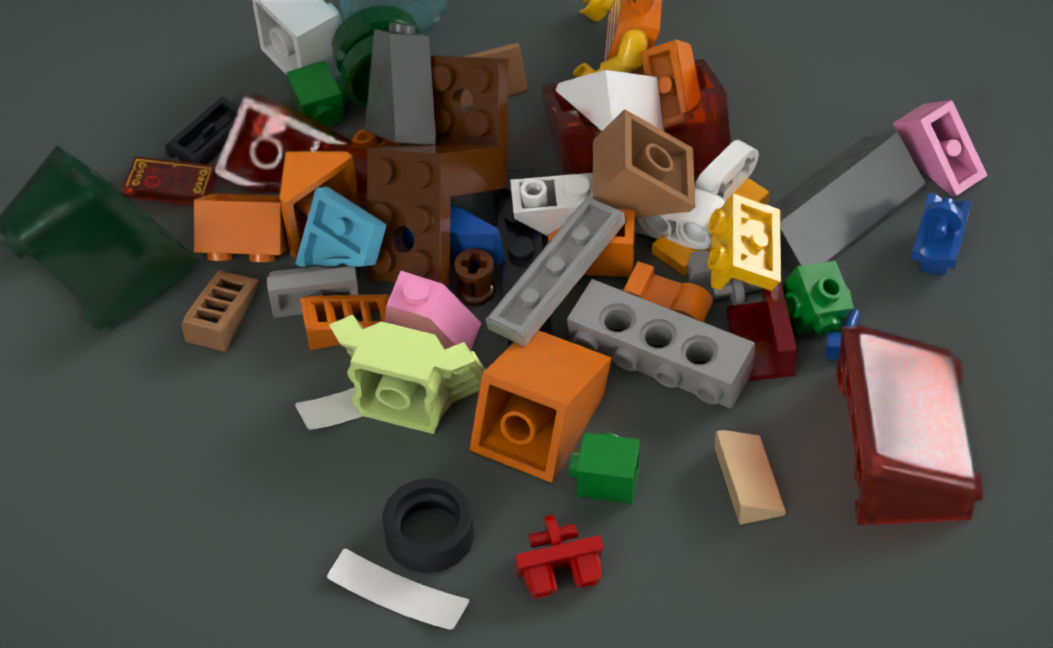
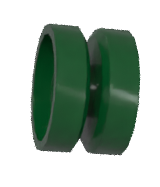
(354, 44)

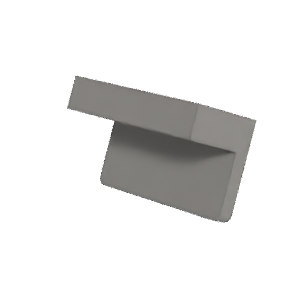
(290, 285)

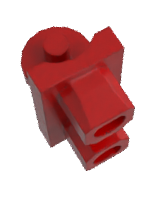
(538, 565)

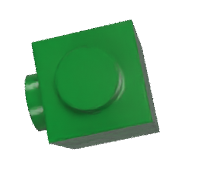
(317, 93)
(606, 467)

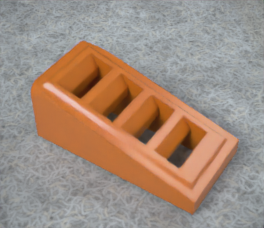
(337, 306)

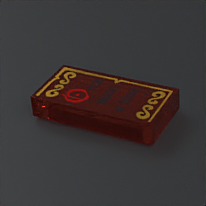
(169, 180)

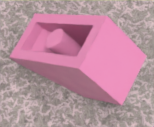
(941, 146)
(431, 309)

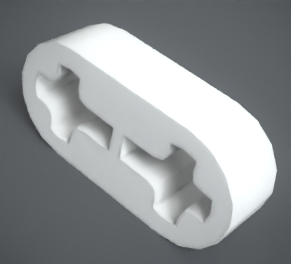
(728, 170)

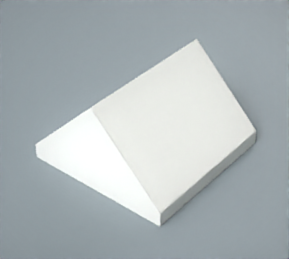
(608, 93)

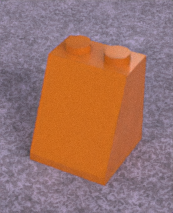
(538, 403)

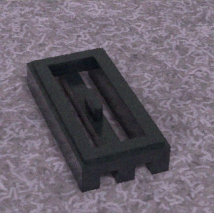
(213, 135)

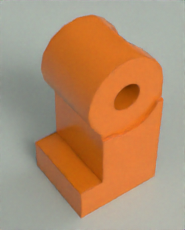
(680, 297)

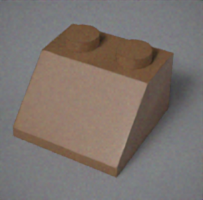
(642, 168)

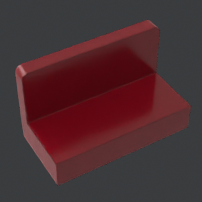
(771, 330)

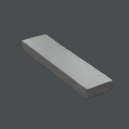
(555, 271)

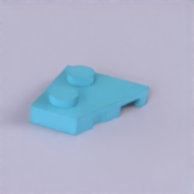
(339, 233)

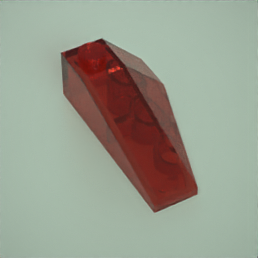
(266, 132)

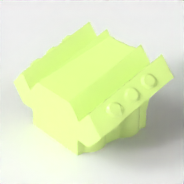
(406, 373)

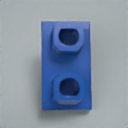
(940, 233)

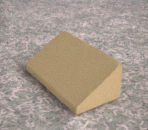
(748, 476)

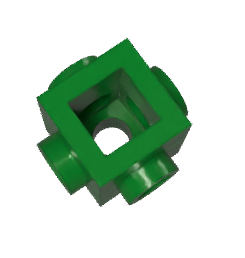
(817, 298)

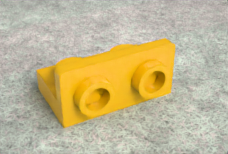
(745, 243)

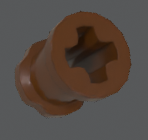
(465, 271)

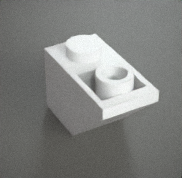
(550, 200)

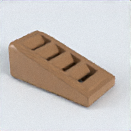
(220, 334)

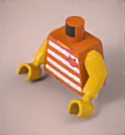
(629, 30)

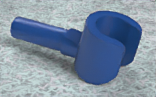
(834, 337)

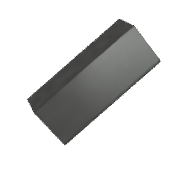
(846, 200)

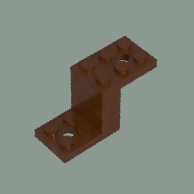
(414, 182)

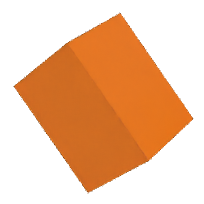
(301, 176)

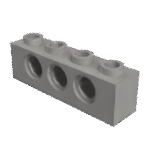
(685, 340)

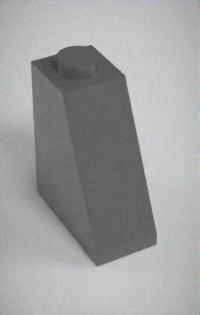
(401, 87)

